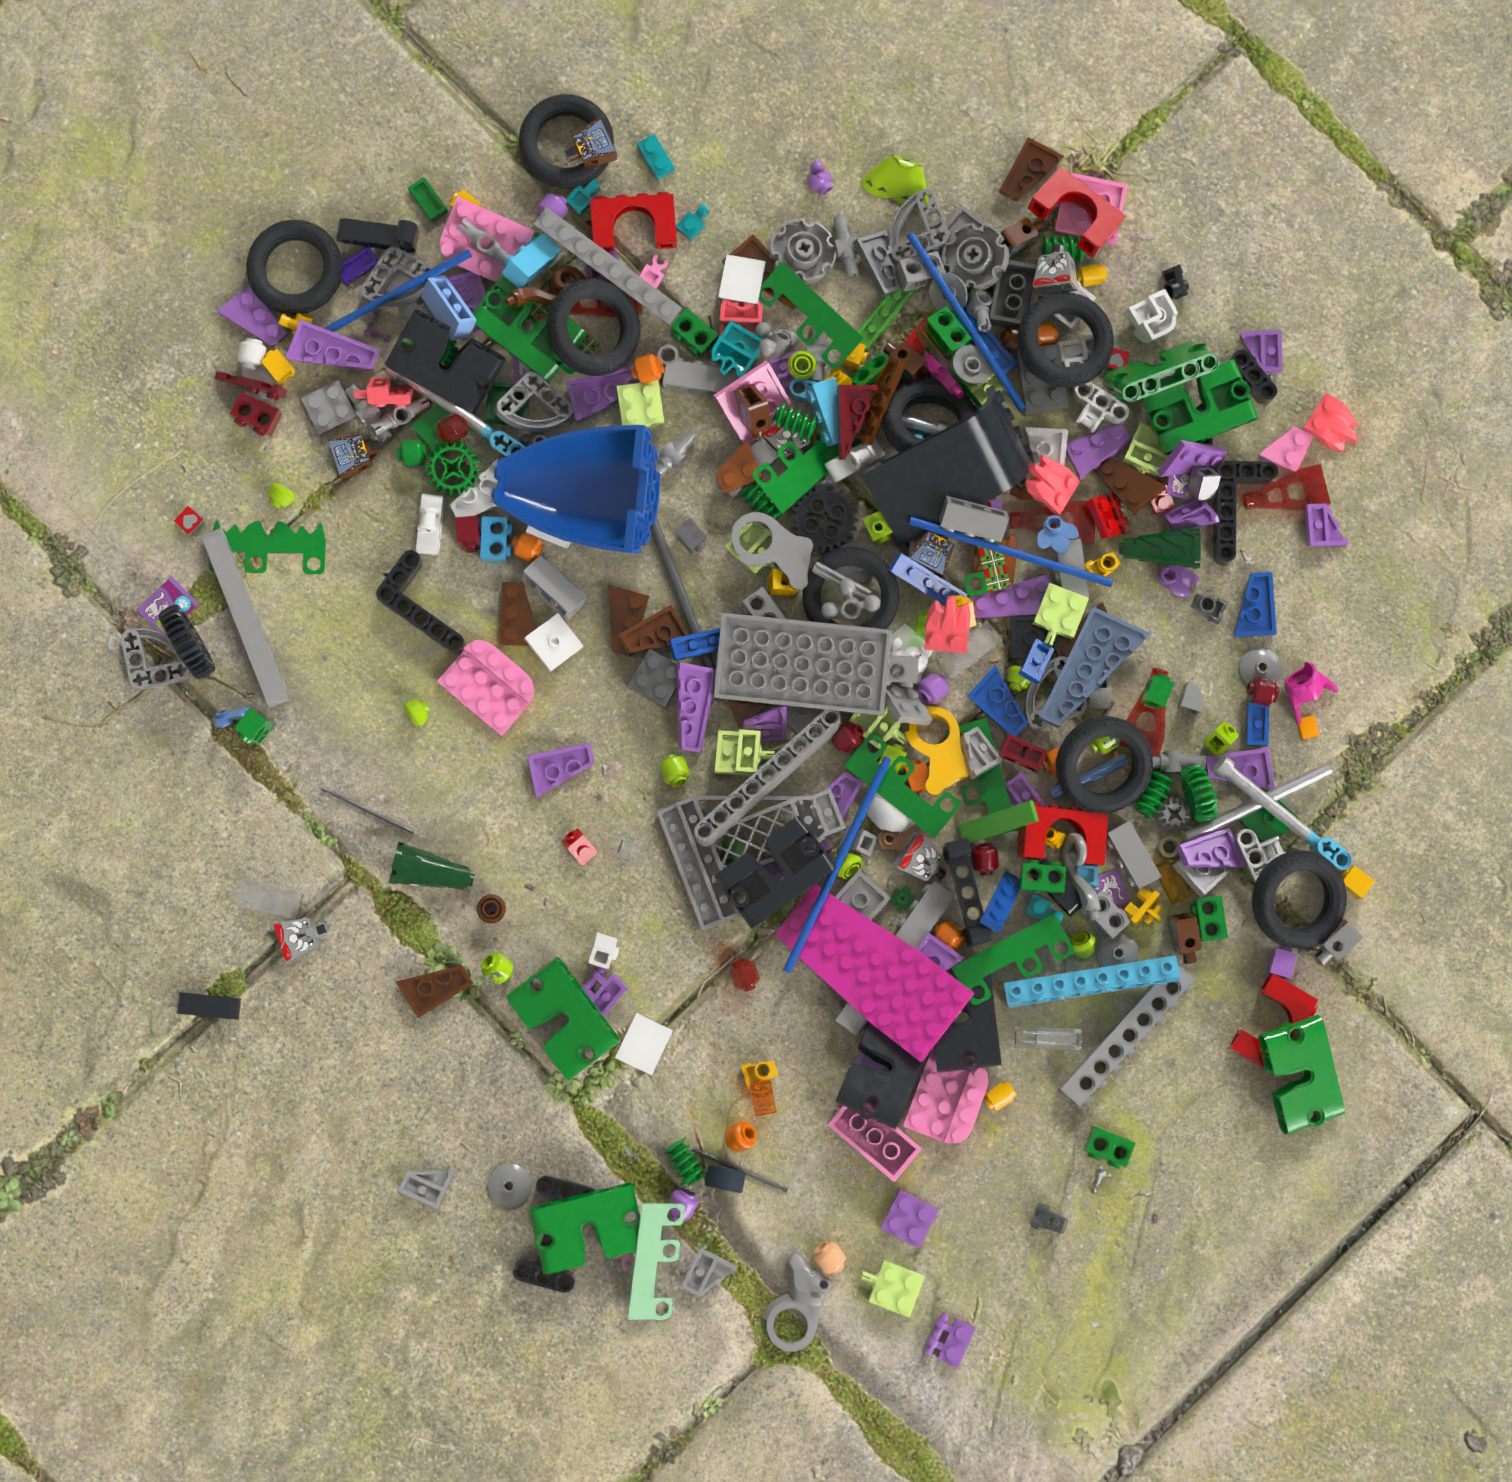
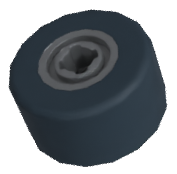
(725, 1178)

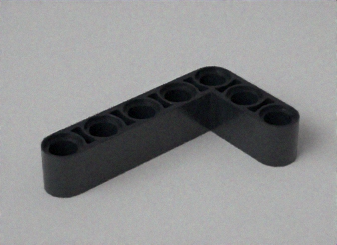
(1229, 503)
(414, 609)

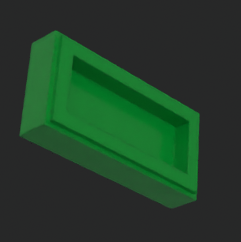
(427, 199)

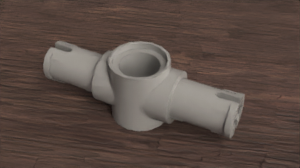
(476, 235)
(845, 248)
(979, 308)
(817, 350)
(367, 412)
(390, 420)
(675, 453)
(1174, 761)

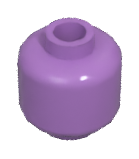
(555, 203)
(932, 688)
(685, 1197)

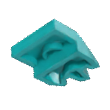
(736, 349)

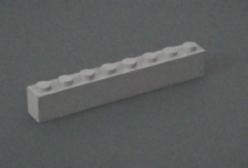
(608, 266)
(912, 931)

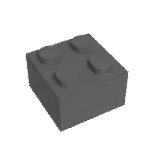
(655, 679)

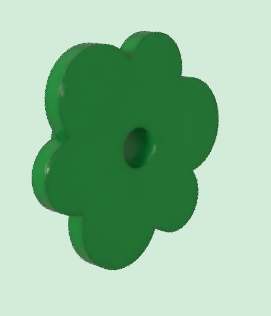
(896, 898)

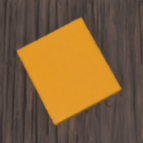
(1308, 727)

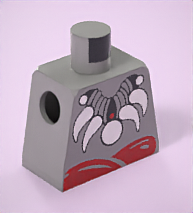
(1055, 272)
(777, 438)
(920, 859)
(298, 937)
(1347, 938)

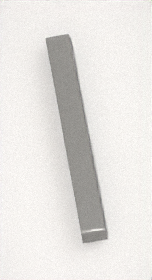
(245, 617)
(766, 786)

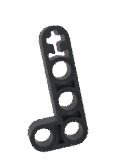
(378, 235)

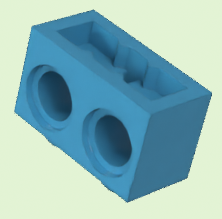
(490, 539)

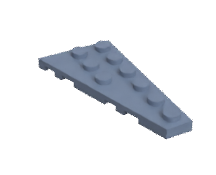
(1095, 655)

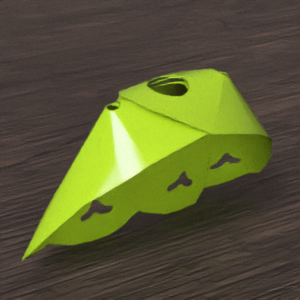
(898, 178)

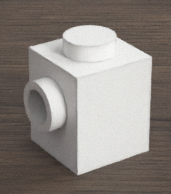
(603, 951)

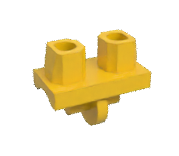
(1149, 899)

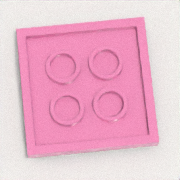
(1075, 221)
(769, 386)

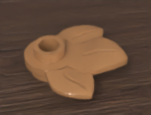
(898, 839)

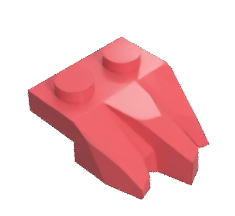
(742, 313)
(1332, 423)
(1051, 484)
(948, 626)

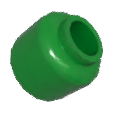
(412, 453)

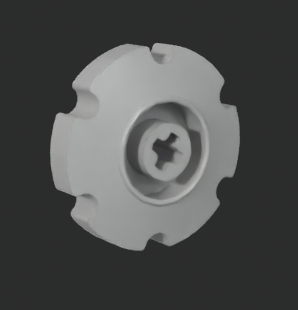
(969, 242)
(804, 249)

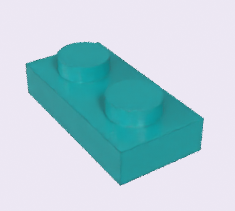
(655, 156)

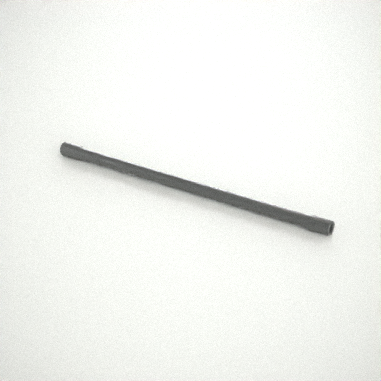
(679, 590)

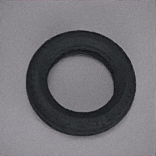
(533, 123)
(277, 235)
(1084, 309)
(626, 315)
(917, 393)
(854, 557)
(1130, 789)
(1334, 899)

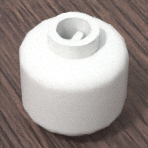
(251, 353)

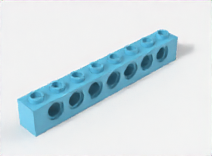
(1092, 981)

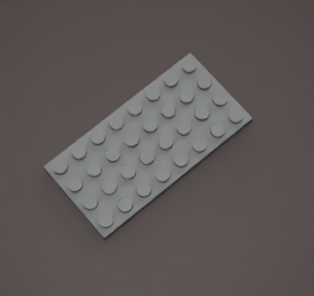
(803, 663)

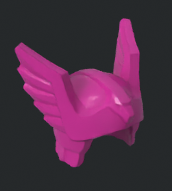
(1306, 686)

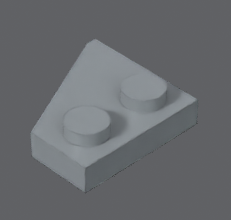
(978, 752)
(706, 1272)

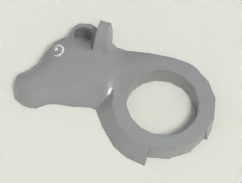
(786, 550)
(806, 1294)

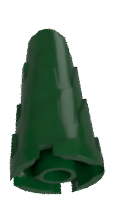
(1167, 547)
(423, 869)

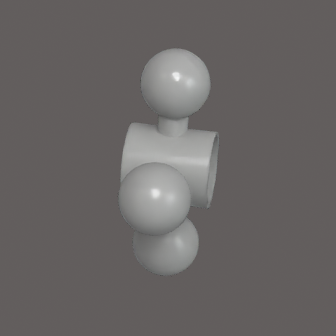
(777, 341)
(847, 587)

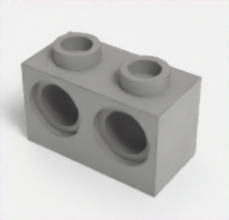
(921, 275)
(769, 607)
(1109, 910)

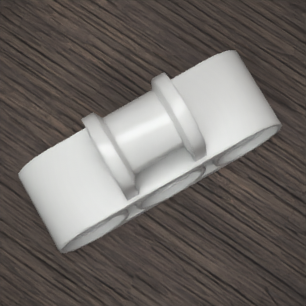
(1092, 413)
(857, 458)
(430, 524)
(1264, 850)

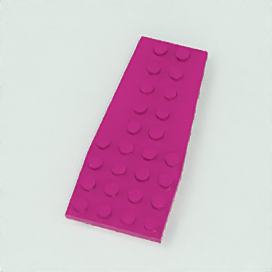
(877, 973)

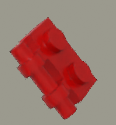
(1104, 518)

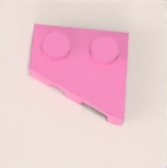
(1288, 450)

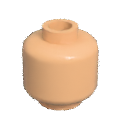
(829, 1257)

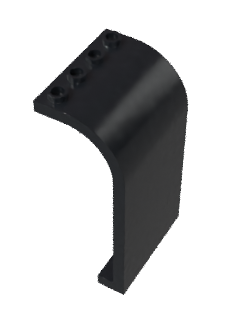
(965, 461)

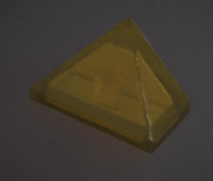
(1172, 881)

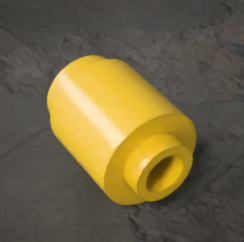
(1091, 275)
(999, 1096)

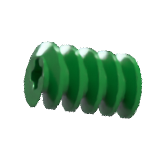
(1069, 246)
(794, 421)
(760, 501)
(1152, 795)
(683, 1162)

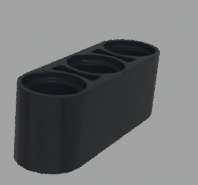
(1069, 900)
(209, 1006)

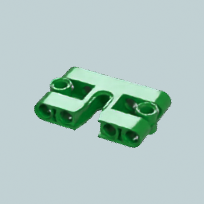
(505, 327)
(1130, 380)
(1221, 408)
(584, 1024)
(1317, 1088)
(567, 1216)

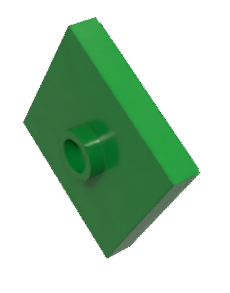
(427, 427)
(1265, 824)

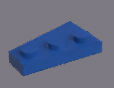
(1258, 607)
(997, 703)

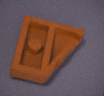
(738, 470)

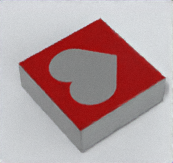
(1118, 359)
(189, 520)

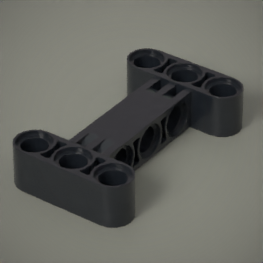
(1255, 387)
(957, 854)
(535, 1267)

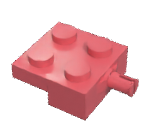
(382, 392)

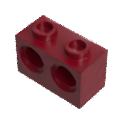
(257, 411)
(468, 533)
(1022, 753)

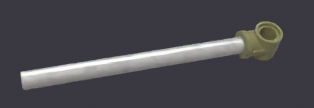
(1241, 811)

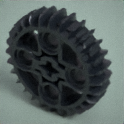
(186, 641)

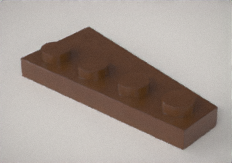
(754, 249)
(887, 382)

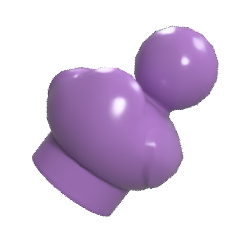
(821, 179)

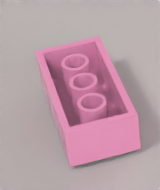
(882, 1145)

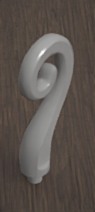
(1070, 859)

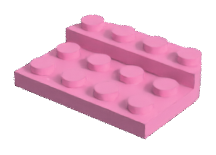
(505, 231)
(489, 685)
(946, 1101)

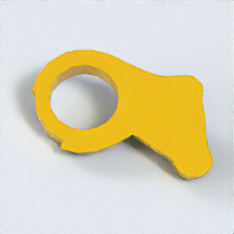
(946, 759)

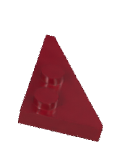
(253, 386)
(852, 405)

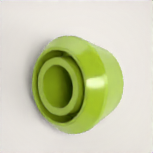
(804, 359)
(280, 496)
(1015, 680)
(417, 711)
(850, 866)
(1083, 944)

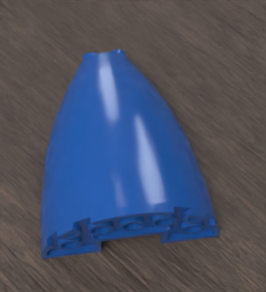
(585, 486)

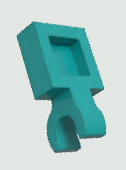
(580, 198)
(692, 224)
(1040, 908)

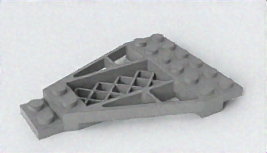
(701, 863)

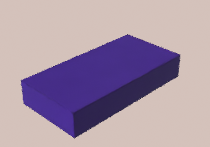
(358, 265)

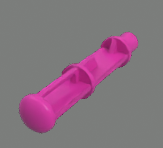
(943, 376)

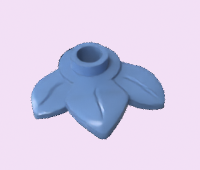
(1058, 537)
(224, 717)

